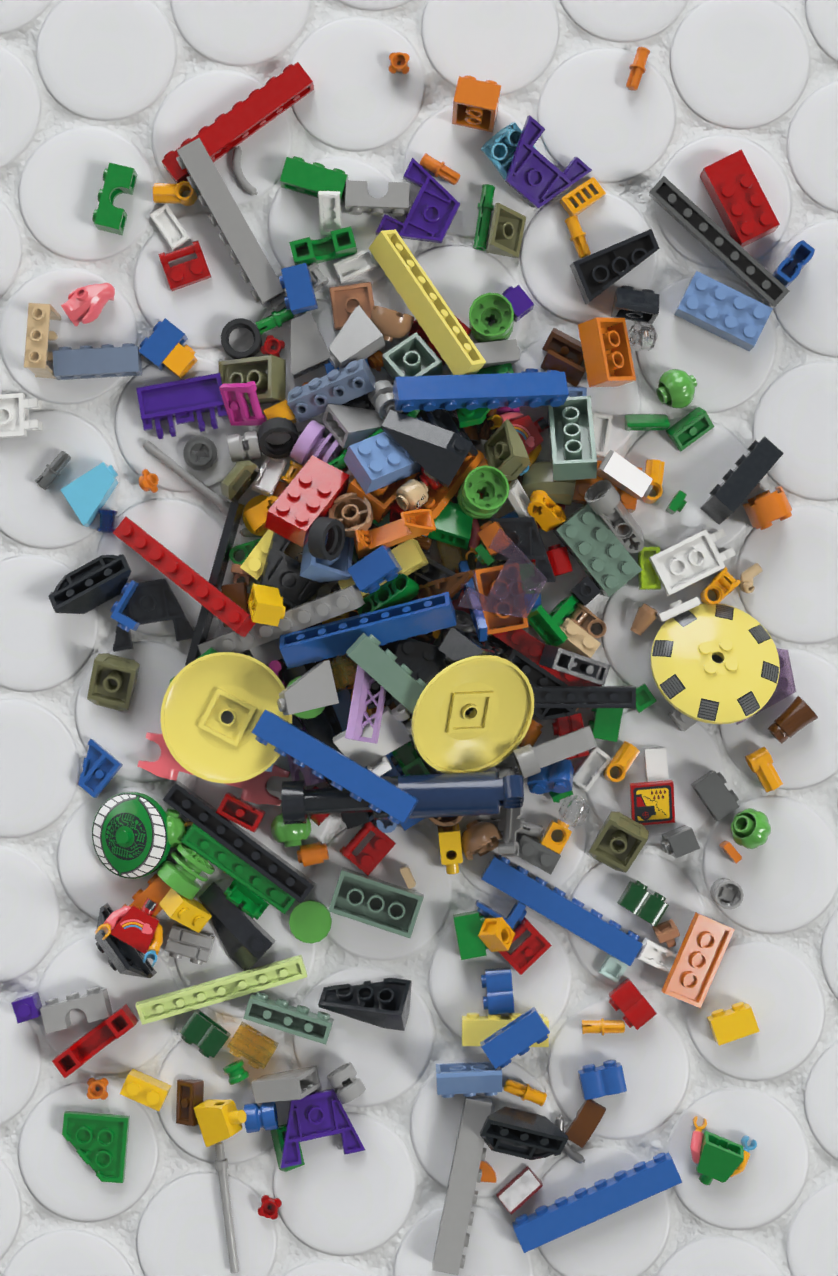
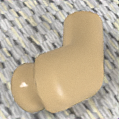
(747, 576)

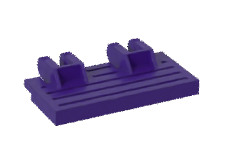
(181, 400)

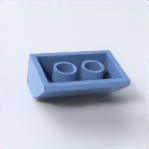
(325, 570)
(468, 1079)

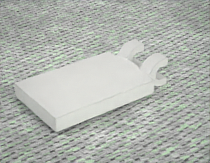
(15, 415)
(690, 561)
(391, 736)

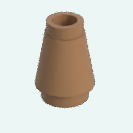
(644, 618)

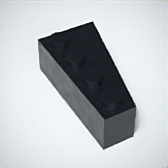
(607, 266)
(741, 480)

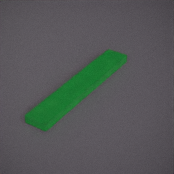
(236, 868)

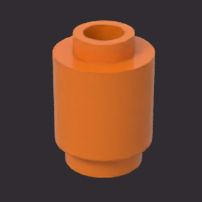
(532, 734)
(312, 854)

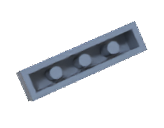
(97, 362)

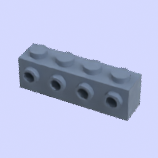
(334, 388)

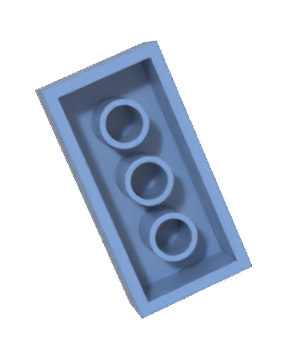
(723, 311)
(379, 462)

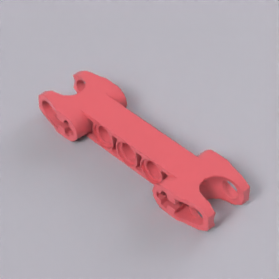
(253, 789)

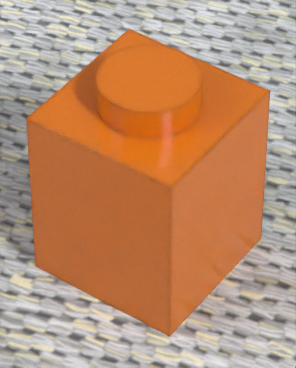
(487, 534)

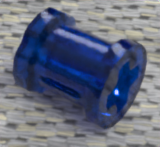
(107, 521)

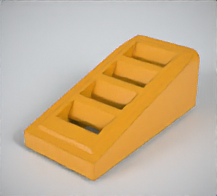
(570, 208)

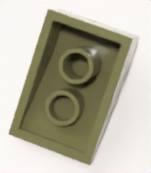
(265, 371)

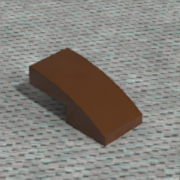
(585, 1122)

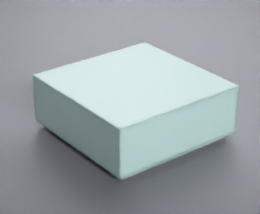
(613, 968)

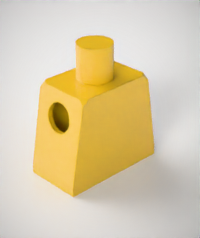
(450, 840)
(218, 1120)

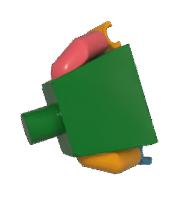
(456, 528)
(717, 1156)

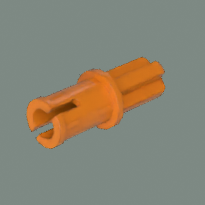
(637, 68)
(440, 169)

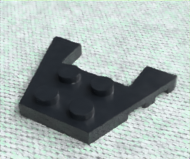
(527, 538)
(284, 573)
(153, 603)

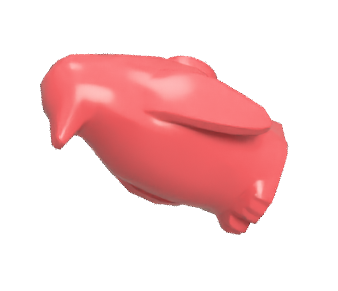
(87, 302)

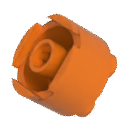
(767, 507)

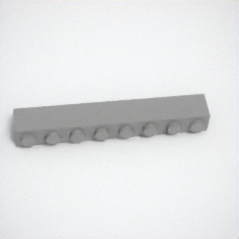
(230, 221)
(294, 620)
(461, 1186)

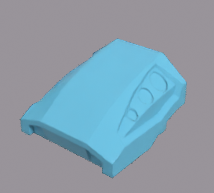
(502, 147)

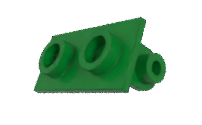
(253, 904)

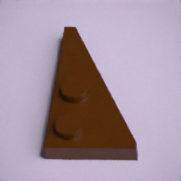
(450, 584)

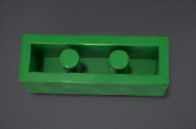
(312, 178)

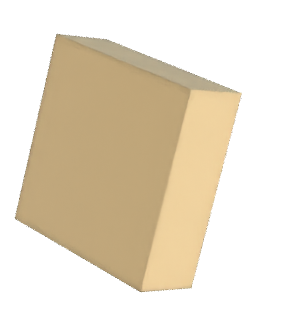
(408, 877)

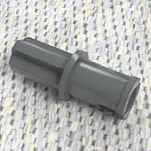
(53, 470)

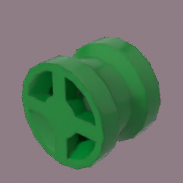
(236, 1072)

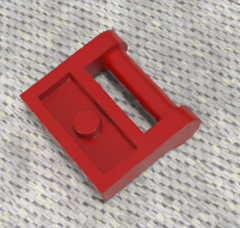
(187, 272)
(373, 852)
(528, 950)

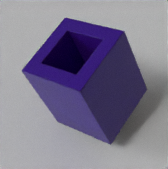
(519, 300)
(27, 1007)

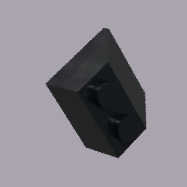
(635, 305)

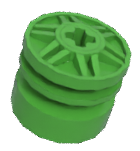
(487, 308)
(491, 484)
(183, 874)

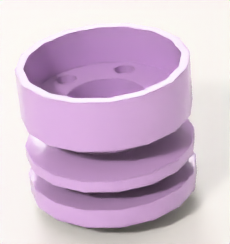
(313, 443)

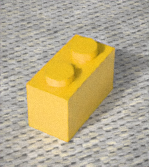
(266, 605)
(185, 911)
(732, 1023)
(145, 1089)

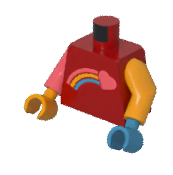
(527, 430)
(136, 928)

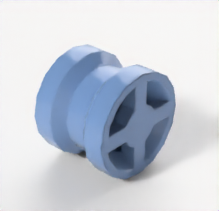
(382, 827)

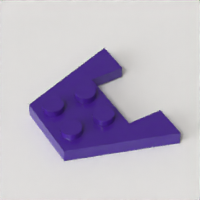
(534, 174)
(430, 212)
(317, 1117)

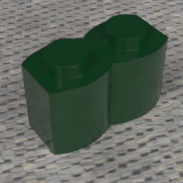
(643, 903)
(204, 1033)

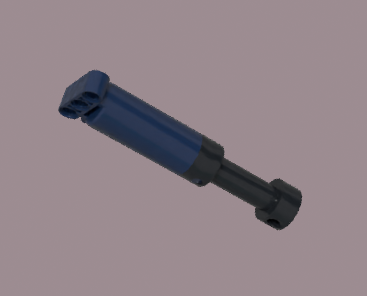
(437, 794)

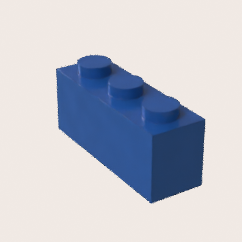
(515, 1038)

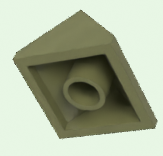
(506, 232)

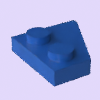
(98, 769)

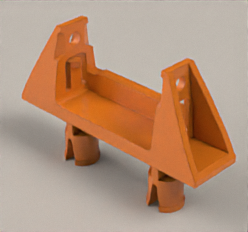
(412, 525)

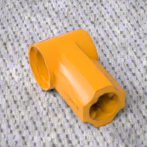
(172, 193)
(655, 470)
(622, 760)
(762, 764)

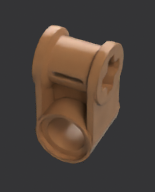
(586, 620)

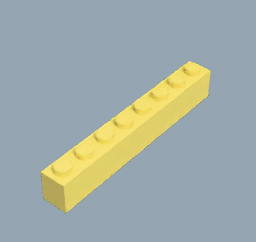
(426, 304)

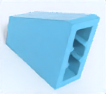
(91, 492)

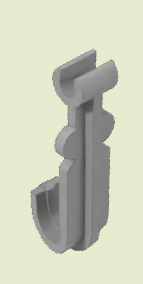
(510, 823)

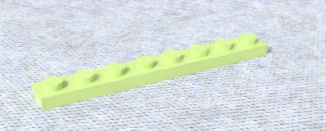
(221, 989)

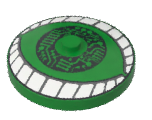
(131, 835)

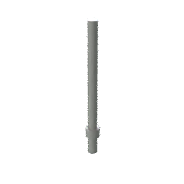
(224, 506)
(221, 1166)

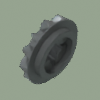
(196, 444)

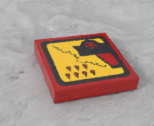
(652, 802)

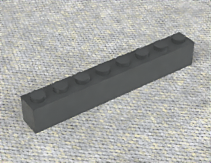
(718, 242)

